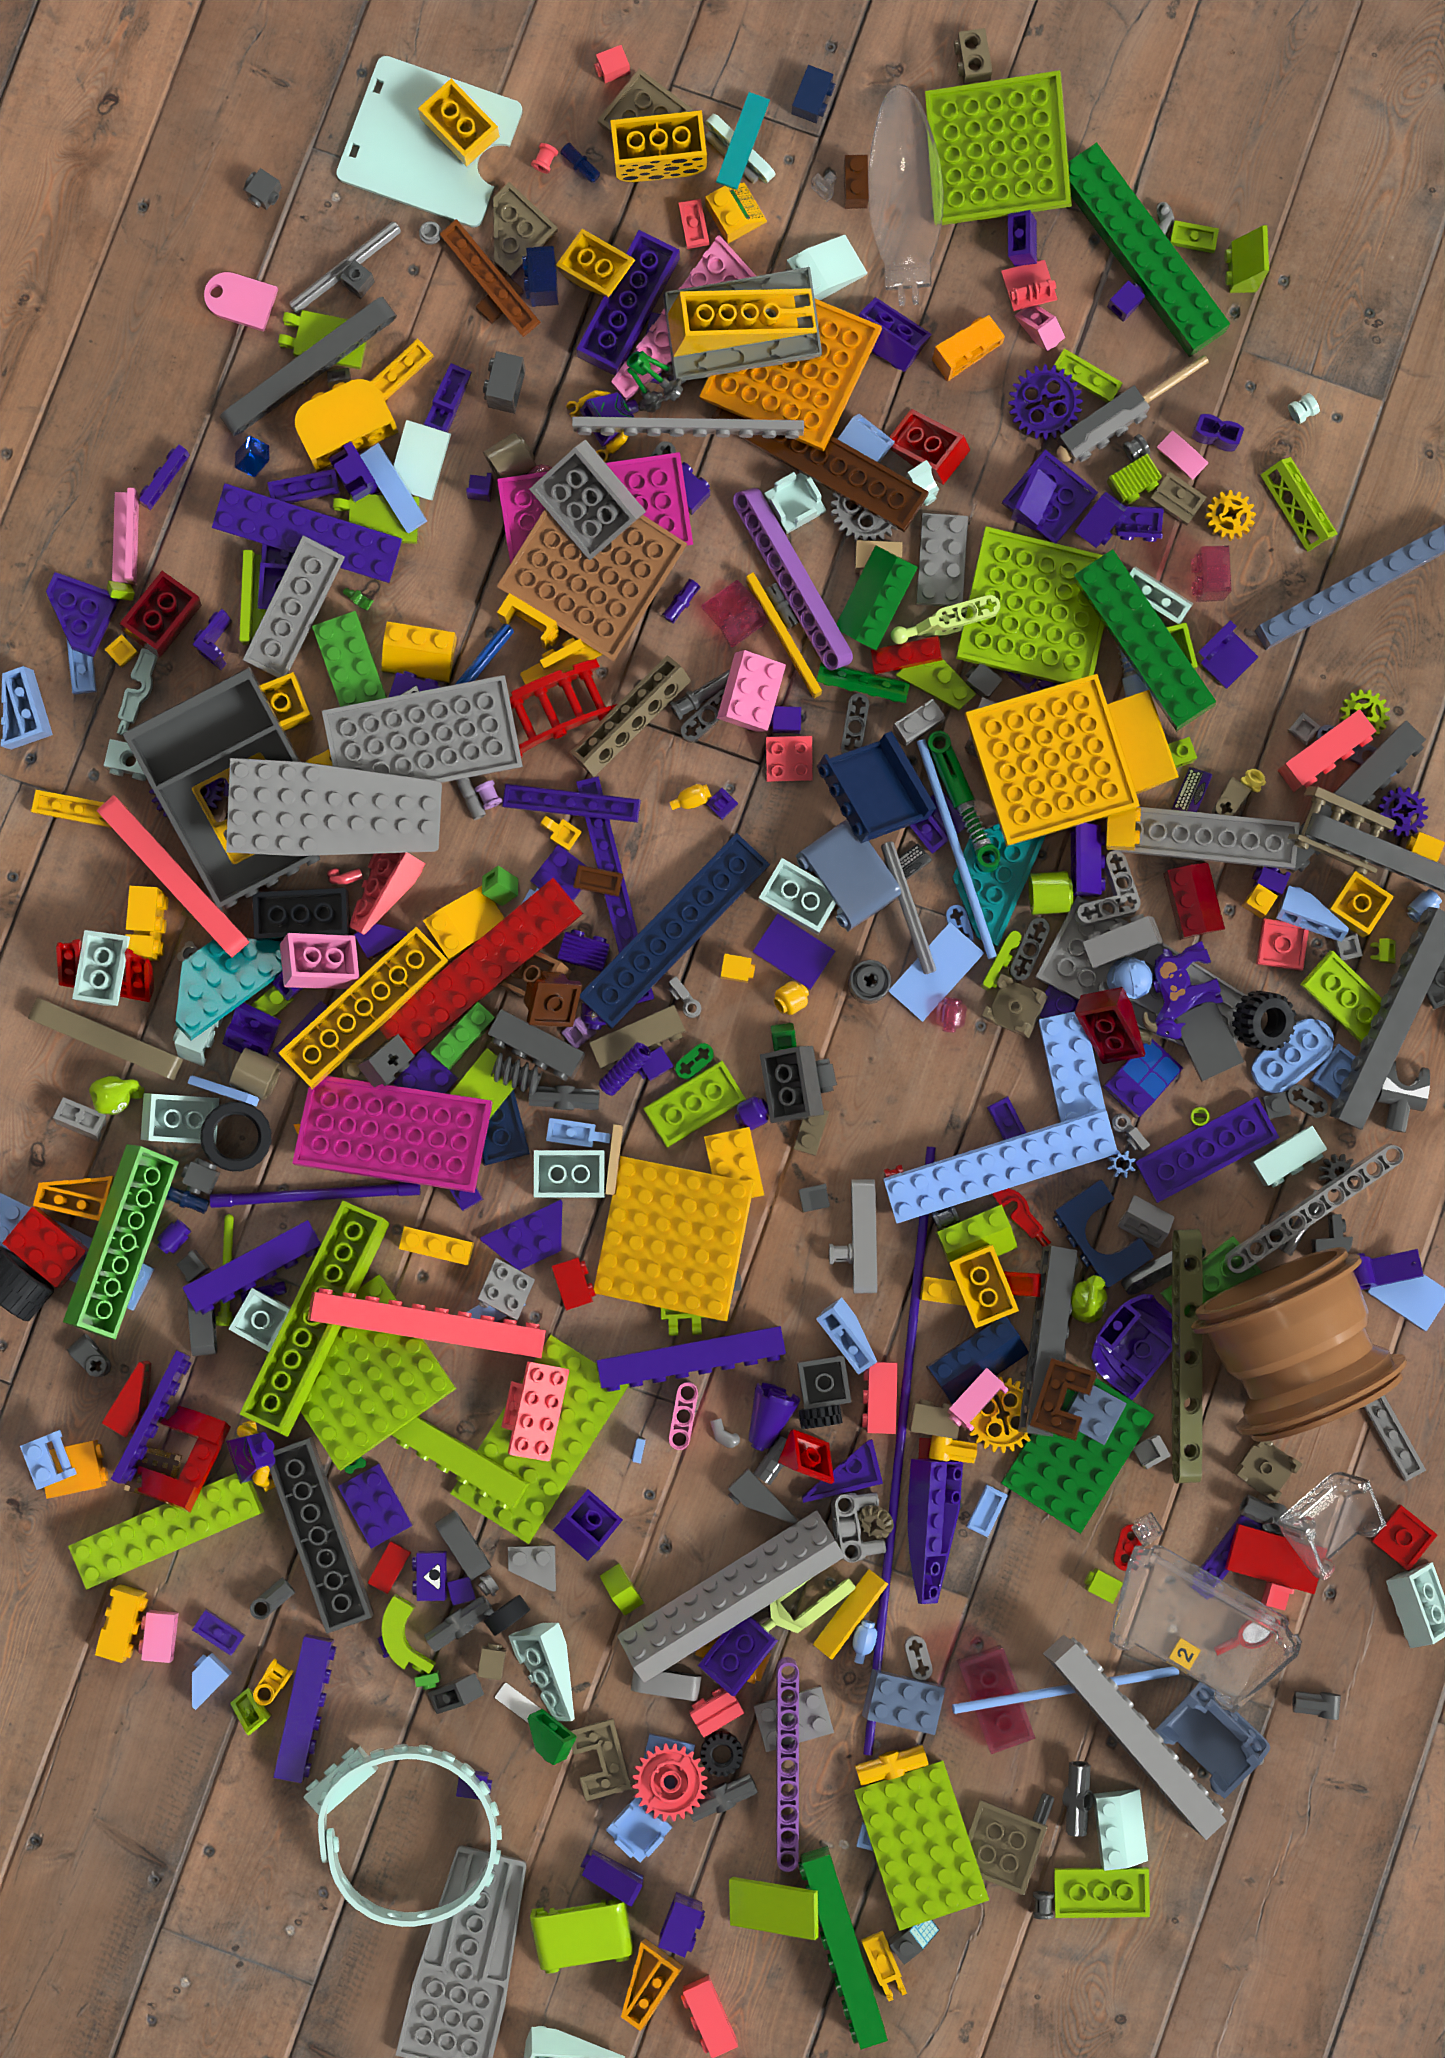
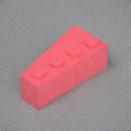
(1327, 750)

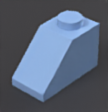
(207, 1678)

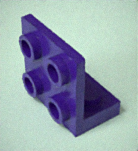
(206, 638)
(1226, 656)

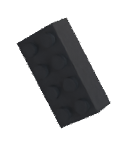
(301, 912)

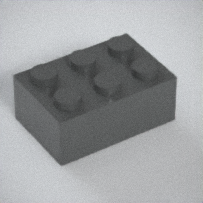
(791, 1084)

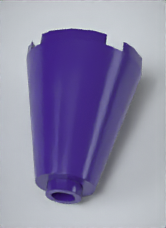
(770, 1414)

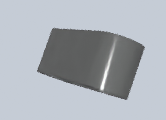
(202, 1332)
(463, 1545)

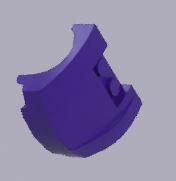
(1133, 1344)

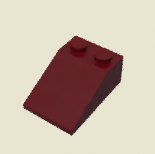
(1110, 1025)

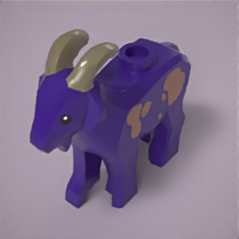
(1177, 990)

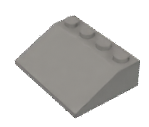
(587, 499)

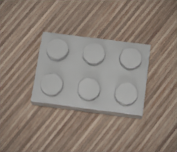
(813, 1718)

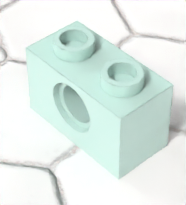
(116, 760)

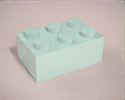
(798, 896)
(569, 1174)

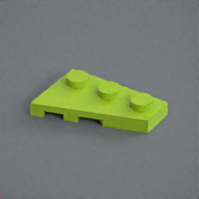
(939, 681)

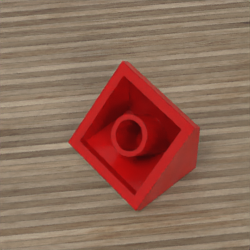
(808, 1456)

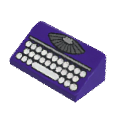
(1192, 790)

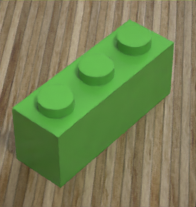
(463, 1036)

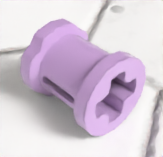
(488, 795)

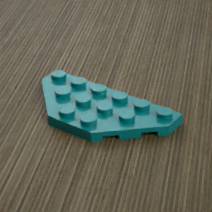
(998, 889)
(217, 983)

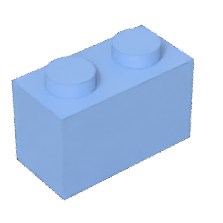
(866, 438)

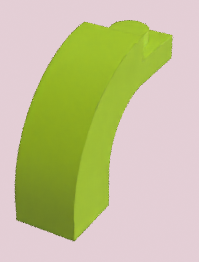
(395, 1639)

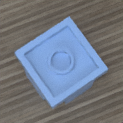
(638, 1832)

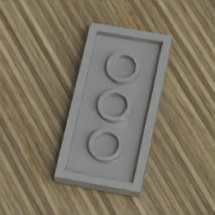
(942, 559)

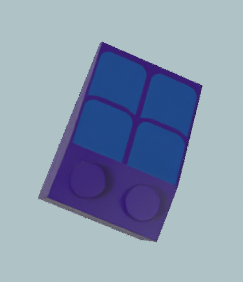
(1143, 1079)

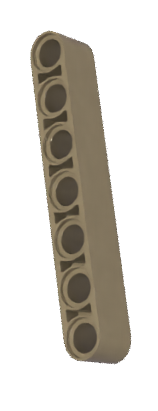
(105, 1038)

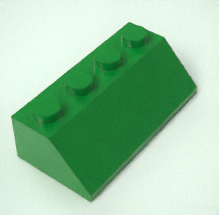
(876, 597)

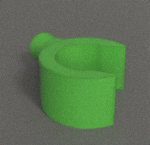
(358, 599)

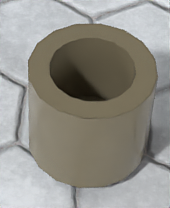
(510, 457)
(255, 1074)

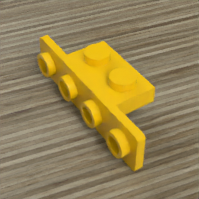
(563, 659)

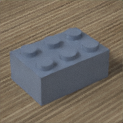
(903, 1701)

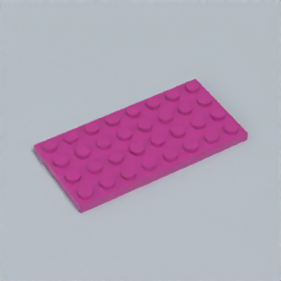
(652, 480)
(393, 1133)

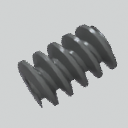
(516, 1074)

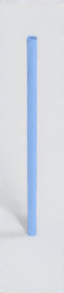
(956, 848)
(1058, 1690)

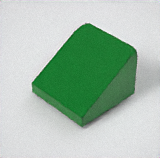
(783, 1036)

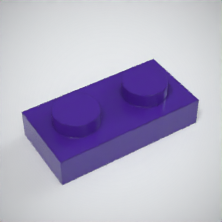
(218, 1632)

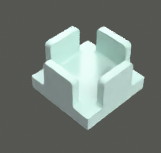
(795, 501)

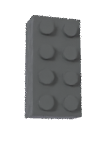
(536, 1044)

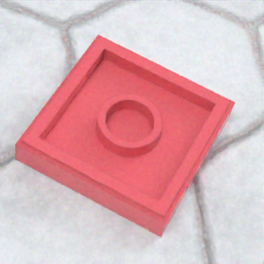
(1282, 945)

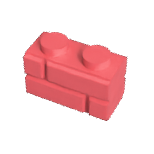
(715, 1711)

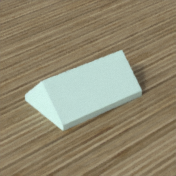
(101, 968)

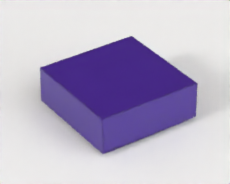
(461, 1590)

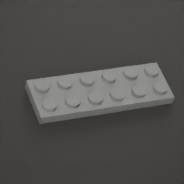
(294, 607)

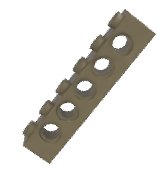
(630, 716)

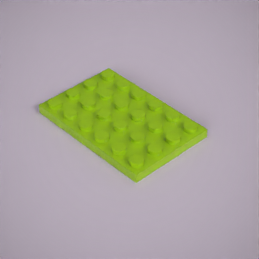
(921, 1845)

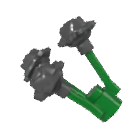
(639, 364)

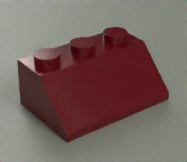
(1193, 900)

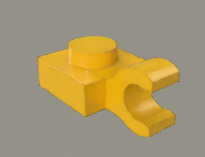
(563, 833)

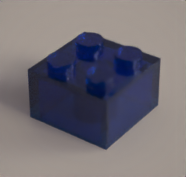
(542, 276)

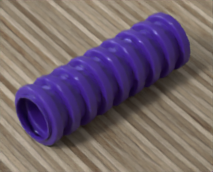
(625, 1069)

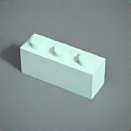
(1161, 597)
(1289, 1157)
(316, 1788)

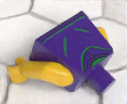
(605, 405)
(252, 1455)

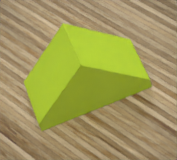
(621, 1589)
(249, 1712)

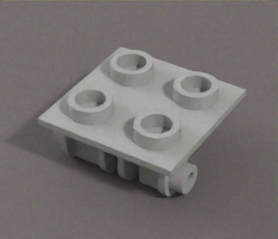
(505, 1289)

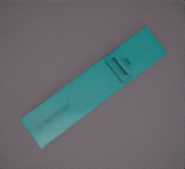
(743, 141)

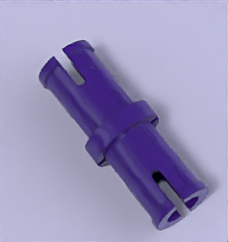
(681, 601)

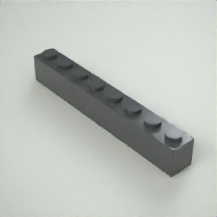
(1370, 776)
(1048, 1327)

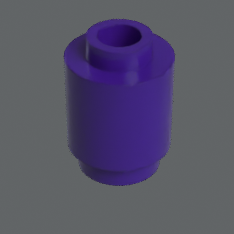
(173, 1237)

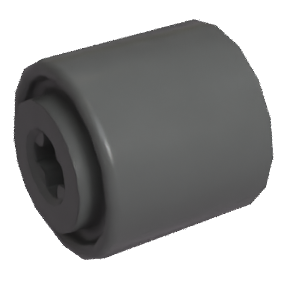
(857, 984)

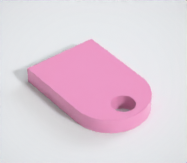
(242, 300)

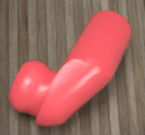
(345, 878)

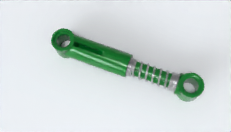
(962, 799)

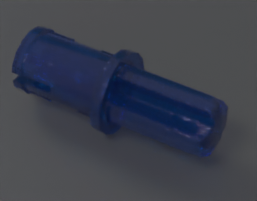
(580, 162)

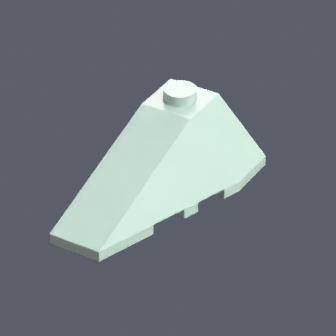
(546, 1658)
(552, 2043)

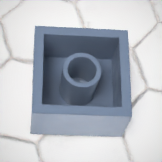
(1099, 1413)

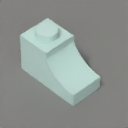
(923, 477)

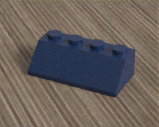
(991, 1347)

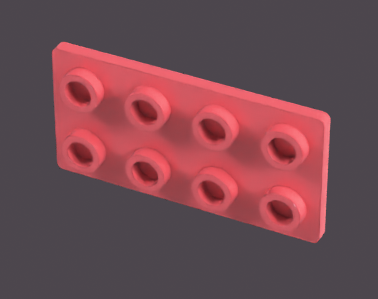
(535, 1410)

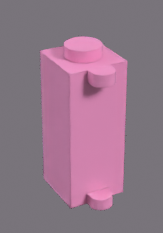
(975, 1399)

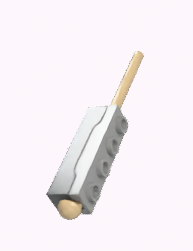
(1115, 418)

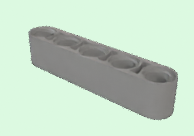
(864, 1235)

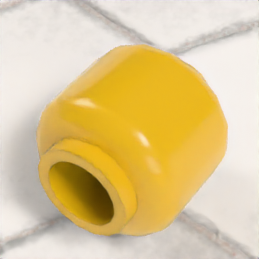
(791, 998)

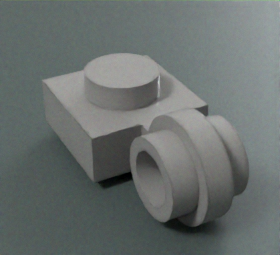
(679, 991)
(1135, 1138)

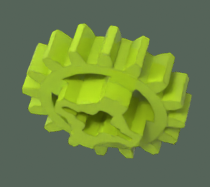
(1373, 701)

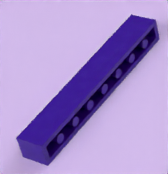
(690, 1357)

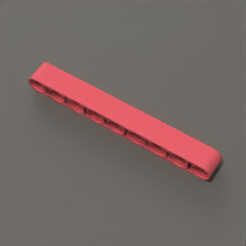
(173, 876)

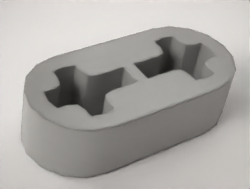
(912, 1658)

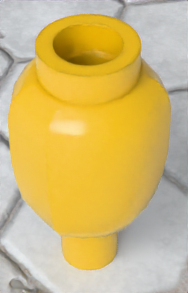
(691, 797)

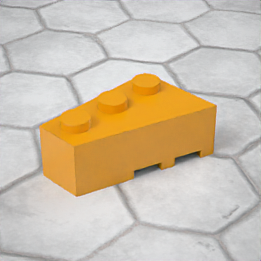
(75, 1197)
(649, 1983)

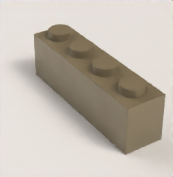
(648, 1031)

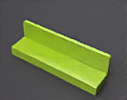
(250, 615)

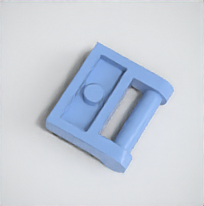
(41, 1462)

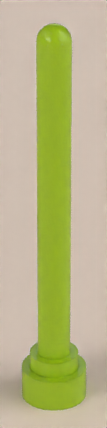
(225, 1316)

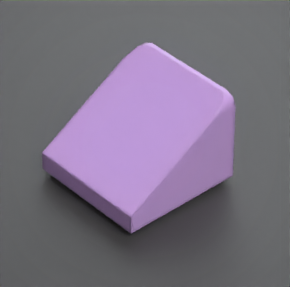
(578, 1033)

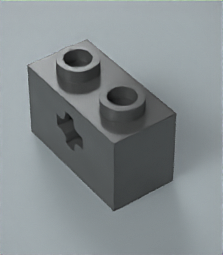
(386, 1061)

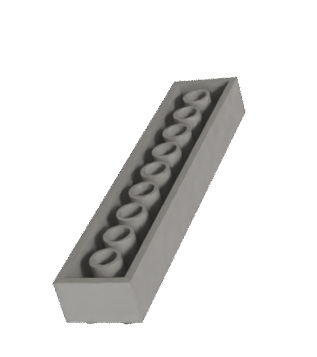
(730, 1596)
(1136, 1736)

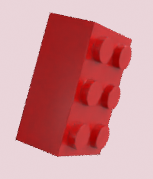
(46, 1247)

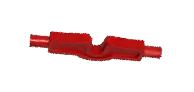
(1021, 1214)

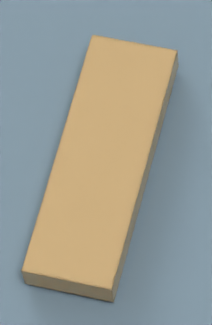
(614, 1159)

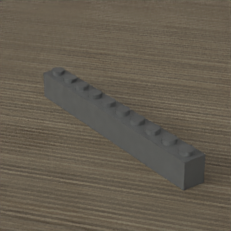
(1392, 1021)

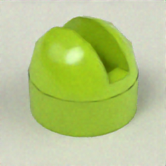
(1200, 1120)

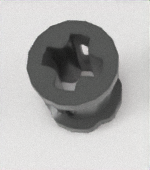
(945, 1217)
(1043, 1905)

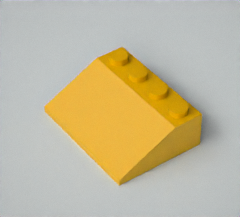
(1142, 741)

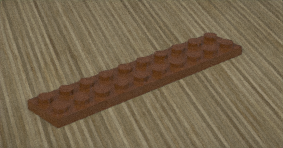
(847, 474)

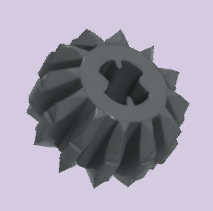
(1335, 1164)

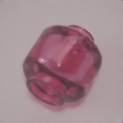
(951, 1014)

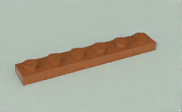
(490, 278)

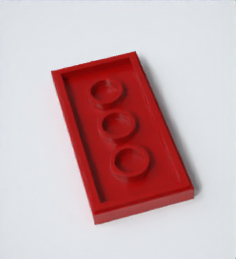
(1268, 1559)

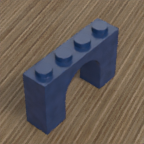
(1074, 1217)

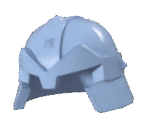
(1132, 976)

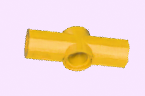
(891, 1765)

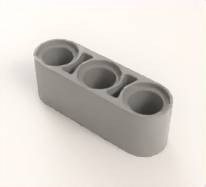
(669, 1684)

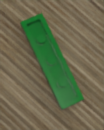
(864, 682)

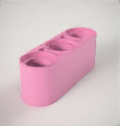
(683, 1427)

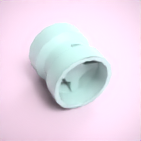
(1302, 409)

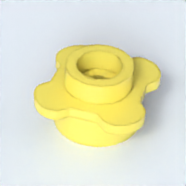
(1254, 779)

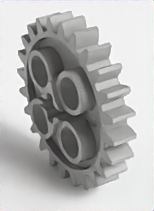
(854, 527)

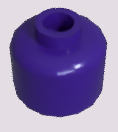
(752, 1113)

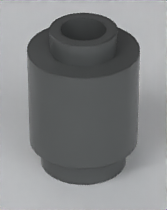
(826, 1075)

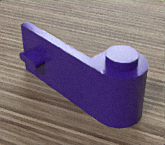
(1388, 1269)

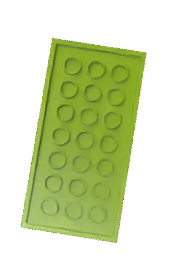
(580, 1421)

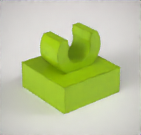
(1387, 951)

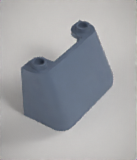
(850, 874)
(1215, 1738)

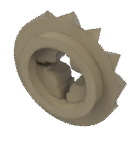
(884, 1521)

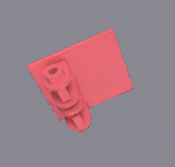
(1029, 285)
(789, 758)

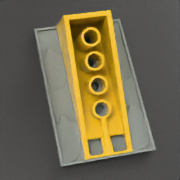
(742, 324)

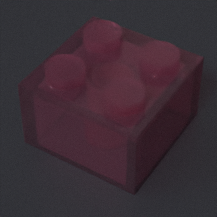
(1211, 573)

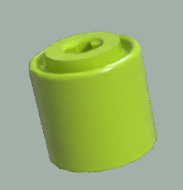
(1050, 892)

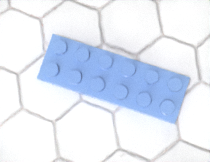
(1071, 1066)

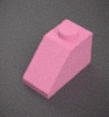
(1040, 326)

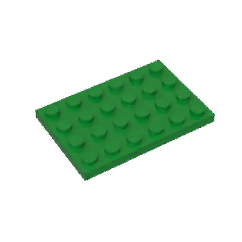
(1071, 1475)

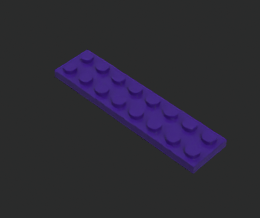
(284, 524)

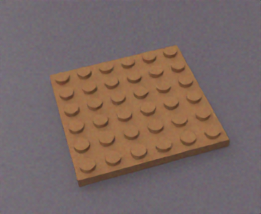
(594, 597)

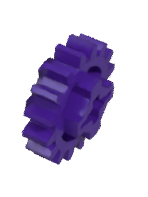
(1401, 803)

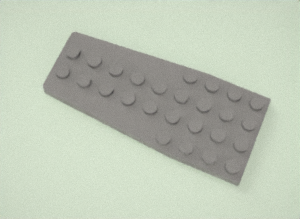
(328, 810)
(1071, 971)
(465, 1964)

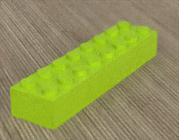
(164, 1530)

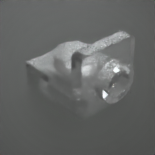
(1147, 1529)

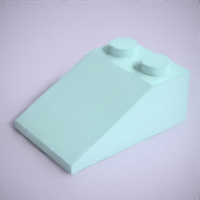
(831, 265)
(175, 1117)

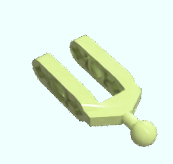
(939, 622)
(782, 1618)

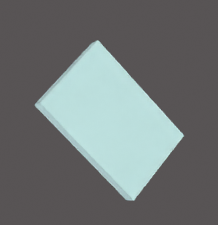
(421, 458)

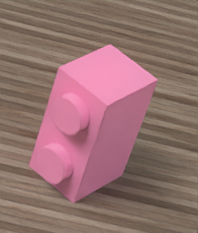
(159, 1636)

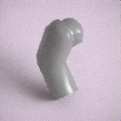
(1165, 216)

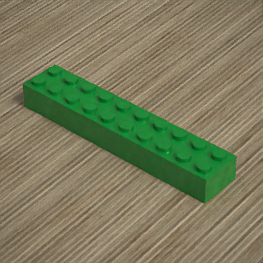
(1144, 251)

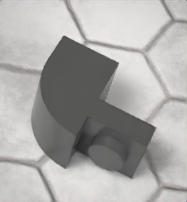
(1336, 1227)

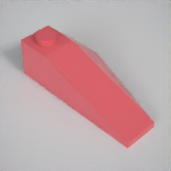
(388, 881)

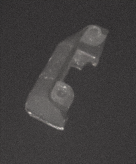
(1330, 1519)

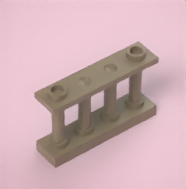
(1358, 816)

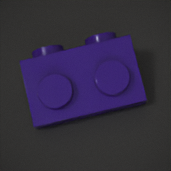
(1141, 522)

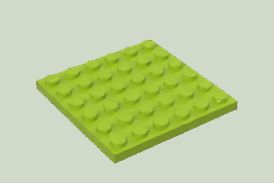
(1001, 146)
(1043, 616)
(371, 1386)

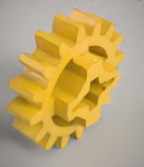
(1227, 506)

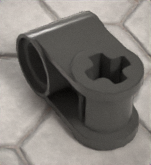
(87, 1353)

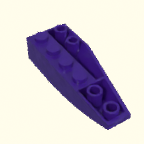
(932, 1521)

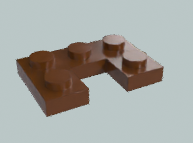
(1048, 1411)

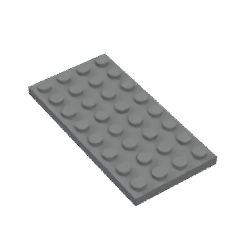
(428, 733)

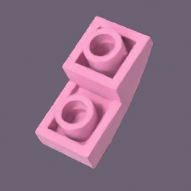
(1182, 455)

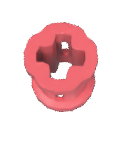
(544, 158)

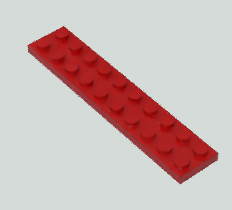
(483, 966)

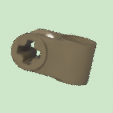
(1231, 797)

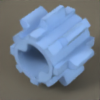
(1117, 1171)

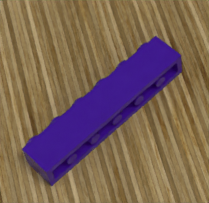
(251, 1267)
(304, 1707)

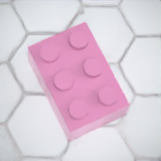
(751, 691)
(319, 961)

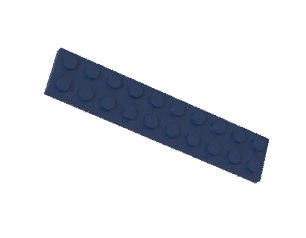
(673, 931)

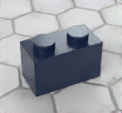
(812, 94)

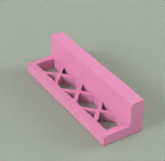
(125, 537)

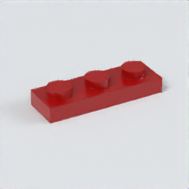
(906, 655)

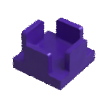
(354, 472)

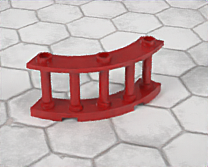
(540, 688)

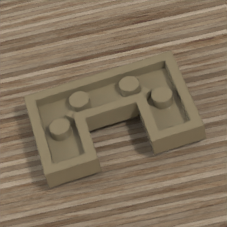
(614, 1772)

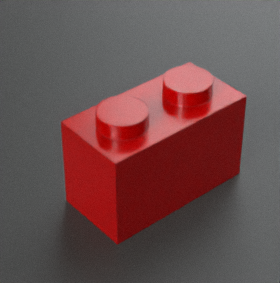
(573, 1283)

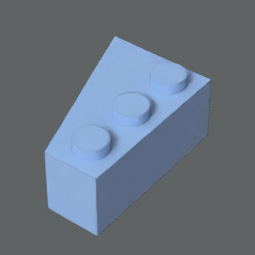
(23, 709)

